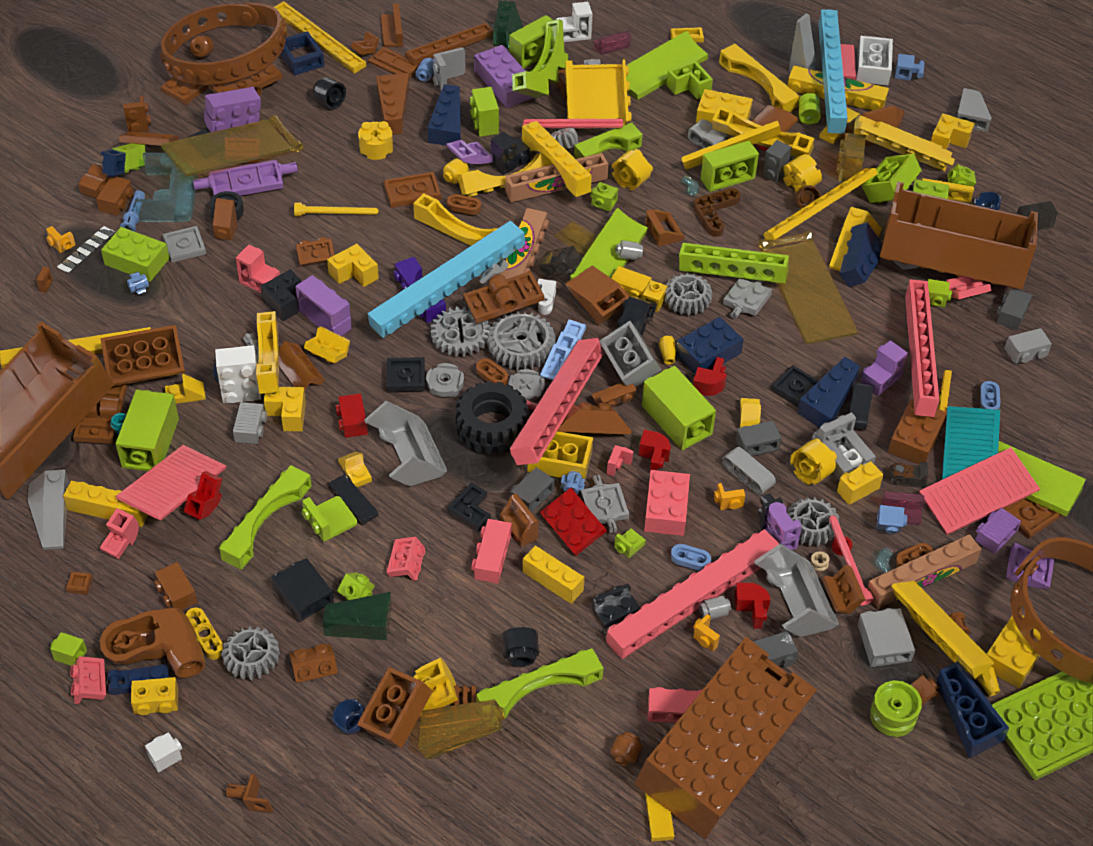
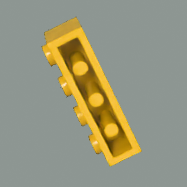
(97, 501)

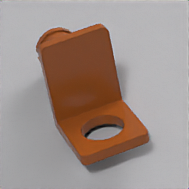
(249, 794)

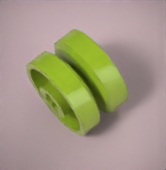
(895, 708)

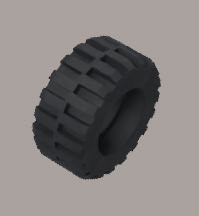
(485, 399)

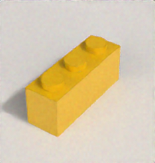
(553, 574)

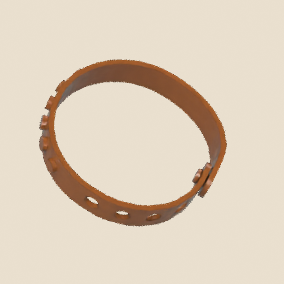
(230, 69)
(1061, 548)

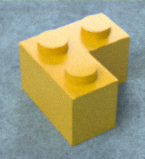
(952, 131)
(353, 263)
(288, 404)

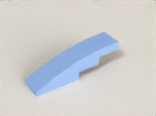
(561, 350)

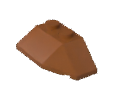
(890, 115)
(593, 419)

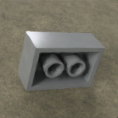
(630, 355)

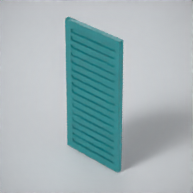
(969, 437)

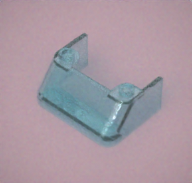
(167, 204)

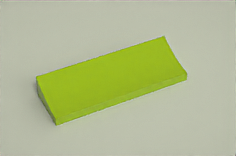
(652, 68)
(603, 250)
(1057, 486)

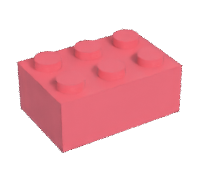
(667, 502)

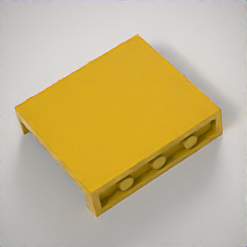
(597, 91)

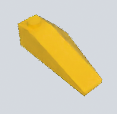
(854, 218)

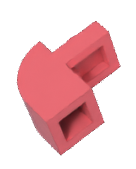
(123, 532)

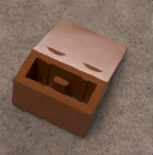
(597, 294)

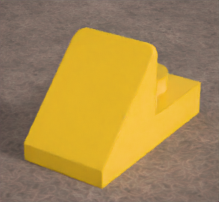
(187, 391)
(749, 412)
(355, 468)

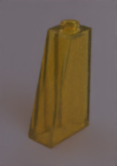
(457, 725)

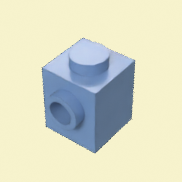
(891, 519)

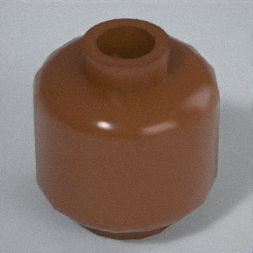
(201, 46)
(626, 749)

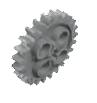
(447, 336)

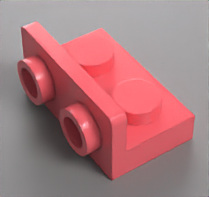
(966, 287)
(406, 558)
(88, 679)

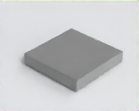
(184, 244)

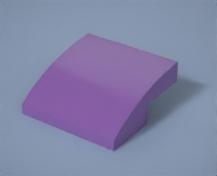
(471, 152)
(1042, 575)

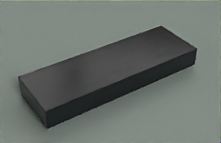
(354, 499)

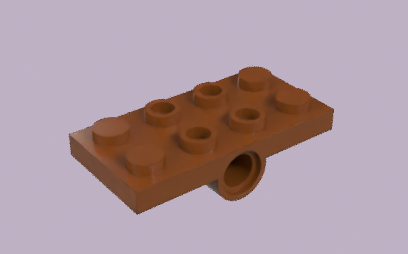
(258, 81)
(503, 296)
(96, 424)

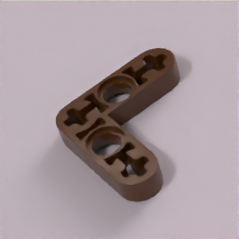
(705, 205)

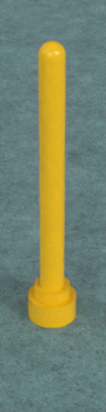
(300, 209)

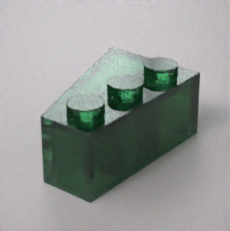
(506, 23)
(359, 617)

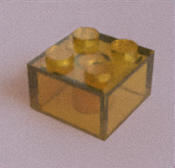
(851, 156)

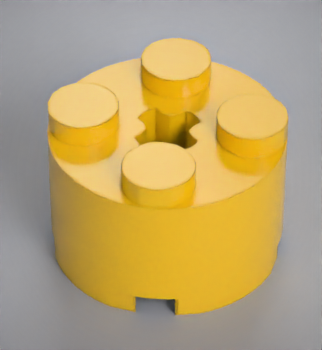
(375, 140)
(631, 169)
(801, 172)
(813, 462)

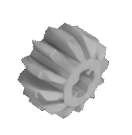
(566, 137)

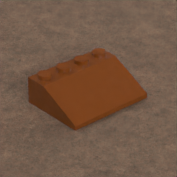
(143, 355)

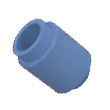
(425, 70)

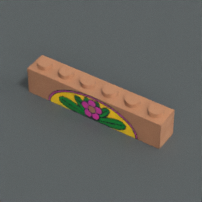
(549, 180)
(533, 226)
(926, 569)

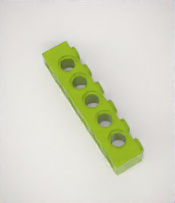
(734, 262)

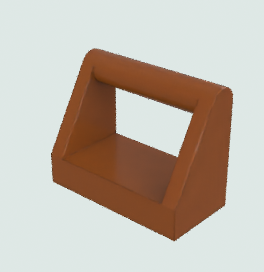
(662, 237)
(523, 521)

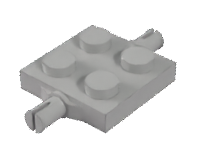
(747, 297)
(606, 502)

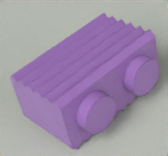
(997, 530)

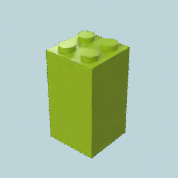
(678, 407)
(147, 430)

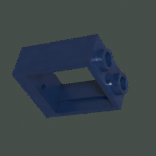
(298, 65)

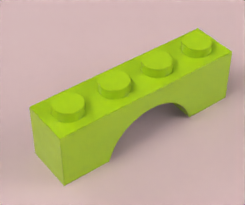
(622, 138)

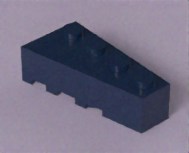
(445, 121)
(828, 396)
(970, 711)

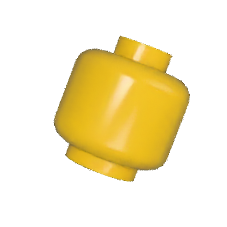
(453, 168)

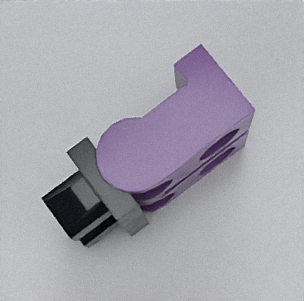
(778, 523)

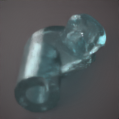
(693, 186)
(883, 559)

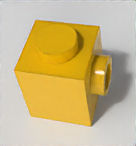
(656, 293)

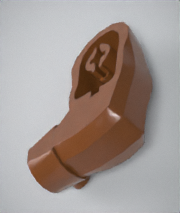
(153, 637)

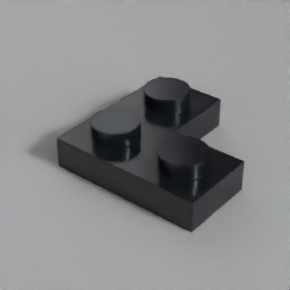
(466, 507)

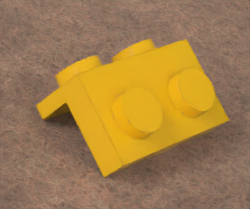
(328, 345)

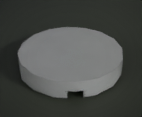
(528, 383)

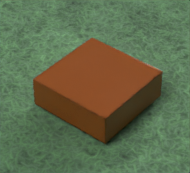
(44, 279)
(79, 583)

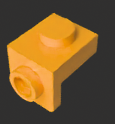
(60, 242)
(729, 499)
(705, 635)

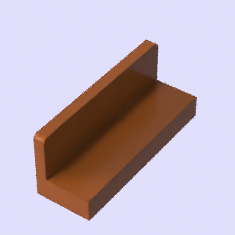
(392, 28)
(298, 366)

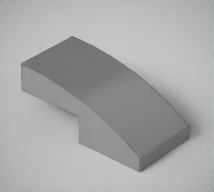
(494, 270)

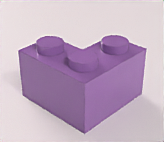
(886, 368)

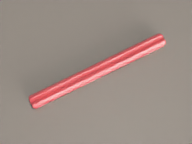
(577, 123)

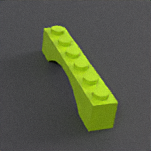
(289, 488)
(577, 670)

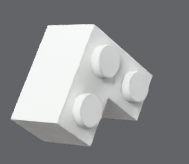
(579, 24)

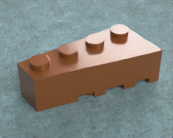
(393, 98)

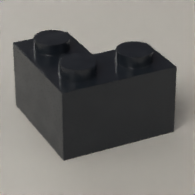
(508, 152)
(281, 294)
(637, 311)

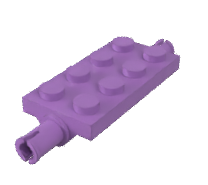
(247, 178)

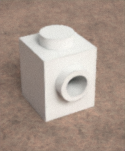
(164, 751)

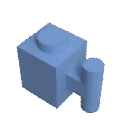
(905, 67)

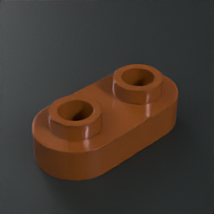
(464, 204)
(494, 372)
(912, 553)

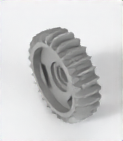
(516, 352)

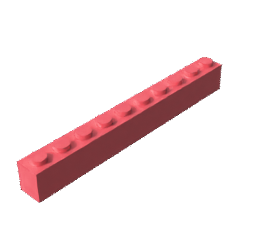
(921, 349)
(556, 402)
(686, 596)

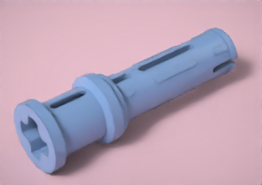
(131, 218)

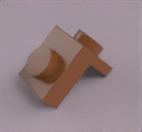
(367, 45)
(926, 688)

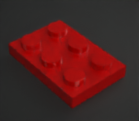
(573, 521)

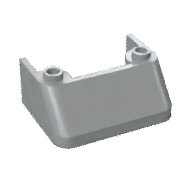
(412, 443)
(801, 590)

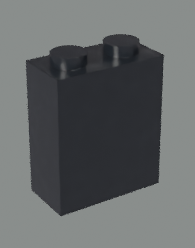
(302, 589)

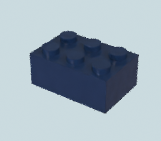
(707, 343)

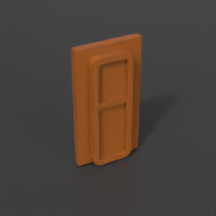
(393, 62)

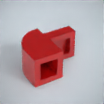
(711, 381)
(656, 447)
(206, 498)
(752, 598)

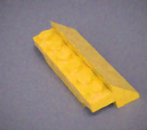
(903, 142)
(943, 630)

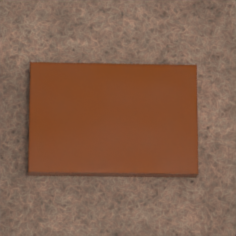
(147, 138)
(408, 189)
(1032, 516)

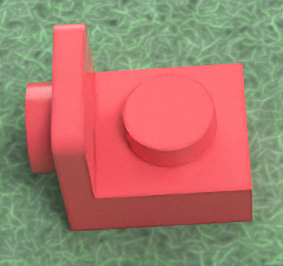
(619, 456)

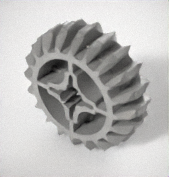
(688, 294)
(813, 519)
(255, 658)

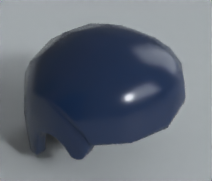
(988, 200)
(347, 716)

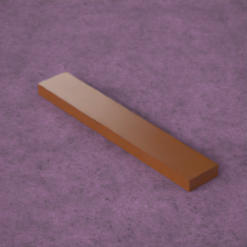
(450, 42)

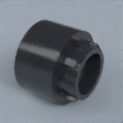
(329, 92)
(520, 646)

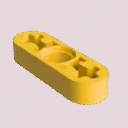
(212, 637)

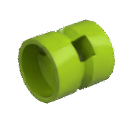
(809, 109)

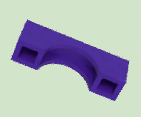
(408, 273)

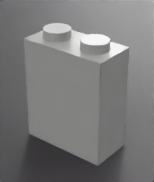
(885, 637)

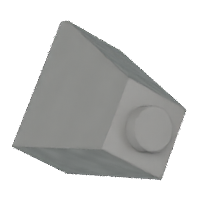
(974, 110)

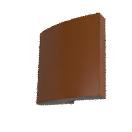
(772, 114)

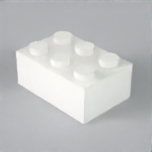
(874, 60)
(237, 374)

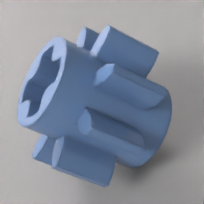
(137, 283)
(572, 480)

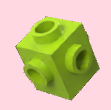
(962, 176)
(604, 196)
(355, 586)

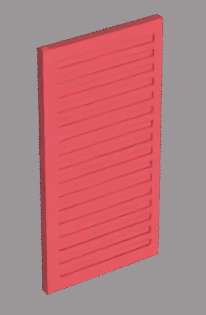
(169, 482)
(979, 490)

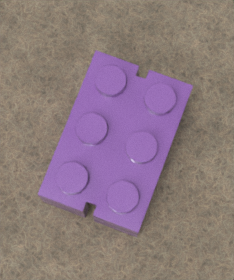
(231, 109)
(323, 306)

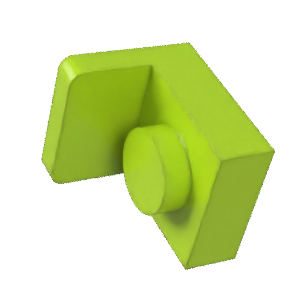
(629, 543)

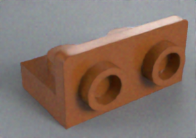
(314, 252)

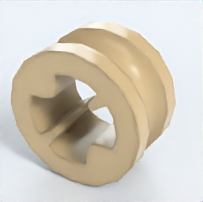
(824, 558)

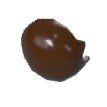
(806, 195)

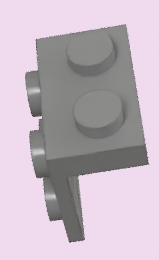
(448, 65)

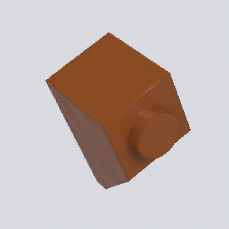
(224, 219)

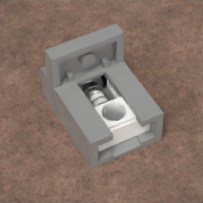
(845, 443)

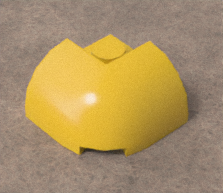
(440, 680)

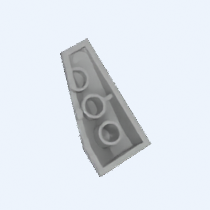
(803, 48)
(49, 507)

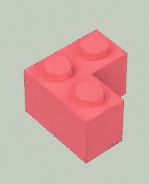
(252, 268)

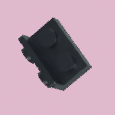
(614, 605)

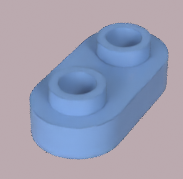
(991, 399)
(691, 556)

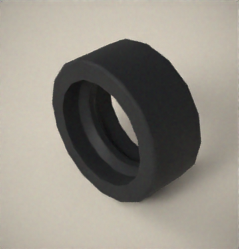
(229, 196)

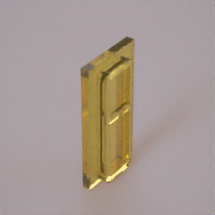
(576, 236)

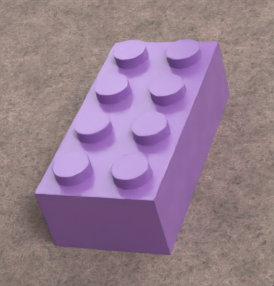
(496, 70)

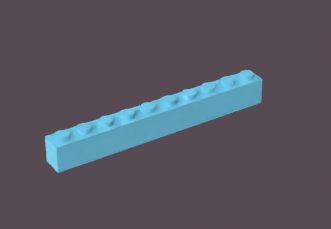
(832, 72)
(446, 279)

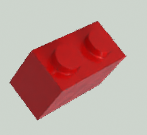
(352, 415)

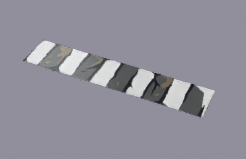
(84, 250)

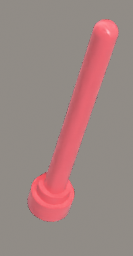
(849, 558)

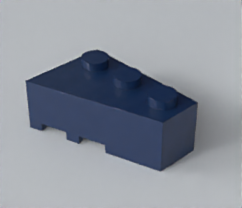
(861, 256)

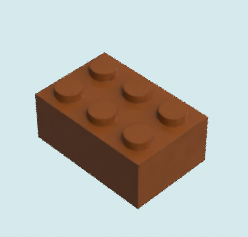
(916, 435)
(395, 707)

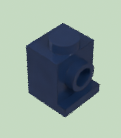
(113, 162)

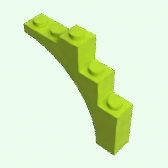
(546, 71)

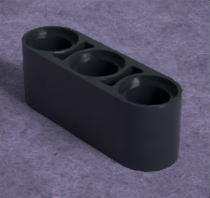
(861, 404)

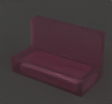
(613, 42)
(910, 502)

